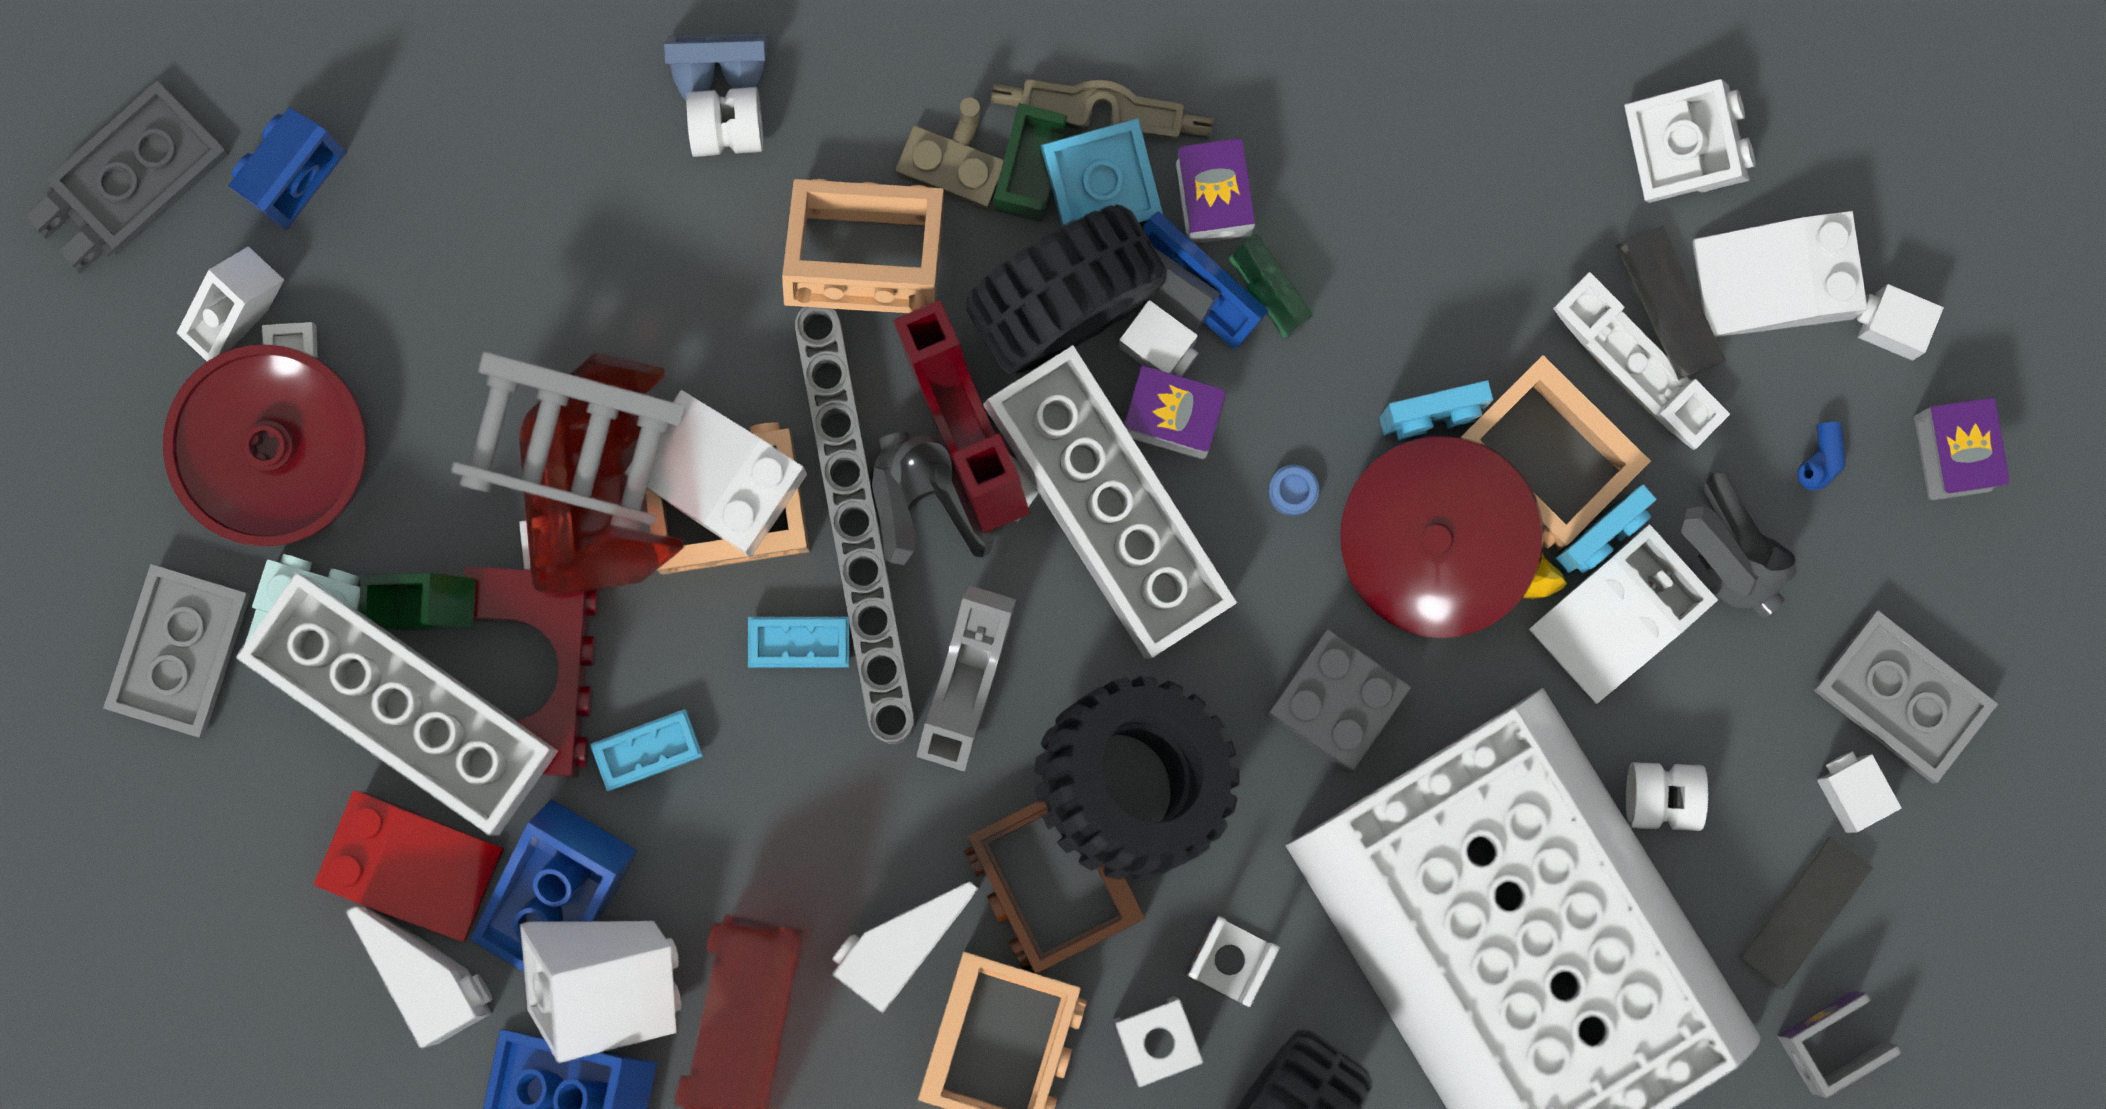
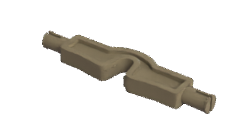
(1156, 117)

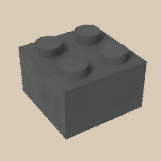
(1338, 701)

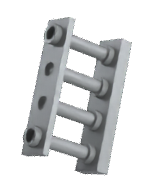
(554, 391)

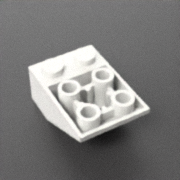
(1623, 614)

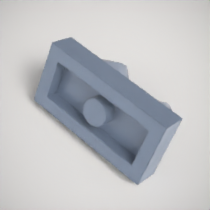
(694, 60)

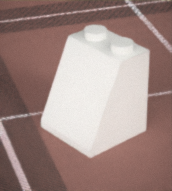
(599, 984)

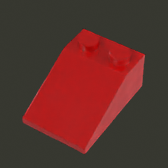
(408, 866)

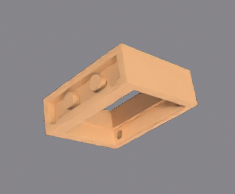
(862, 285)
(1589, 423)
(721, 552)
(1055, 1056)

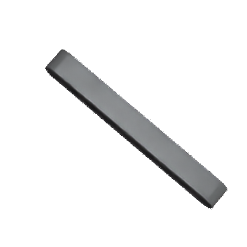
(844, 500)

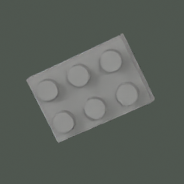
(177, 651)
(1905, 697)

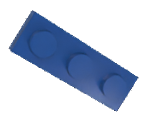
(1236, 310)

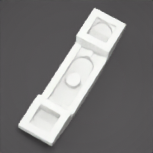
(1638, 363)

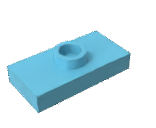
(798, 642)
(646, 750)

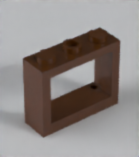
(1006, 906)

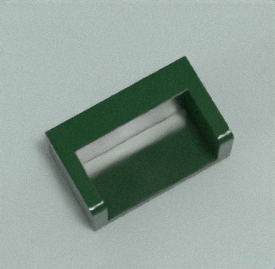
(1024, 180)
(418, 601)

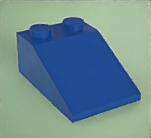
(556, 874)
(531, 1078)

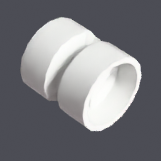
(706, 121)
(1648, 796)

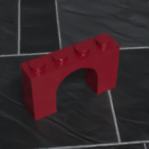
(960, 417)
(564, 620)

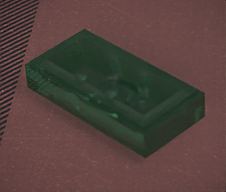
(1271, 286)

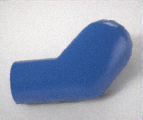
(1827, 461)

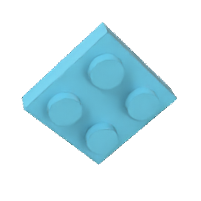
(1101, 171)
(1454, 406)
(1619, 521)

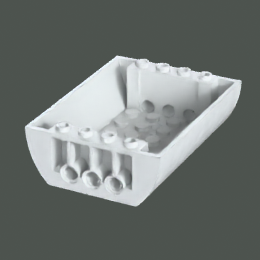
(1476, 979)

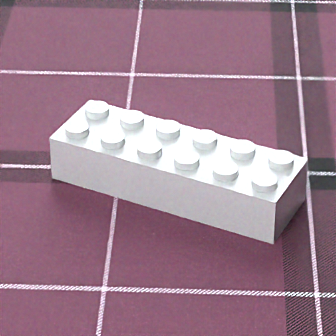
(1109, 503)
(397, 704)

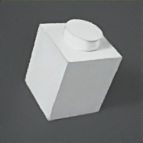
(1899, 321)
(1159, 341)
(1858, 791)

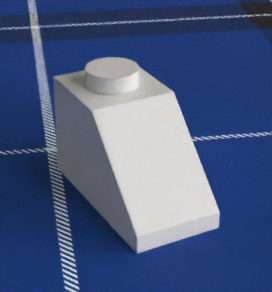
(229, 303)

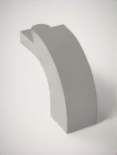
(966, 678)

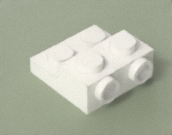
(1689, 140)

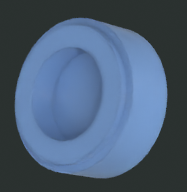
(1293, 490)

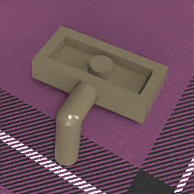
(952, 163)

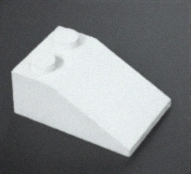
(1781, 275)
(722, 475)
(890, 954)
(427, 985)

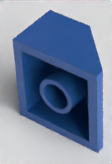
(286, 167)

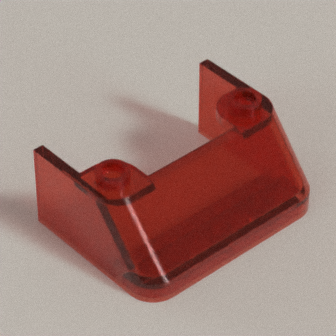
(576, 545)
(743, 1014)

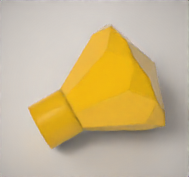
(1547, 581)

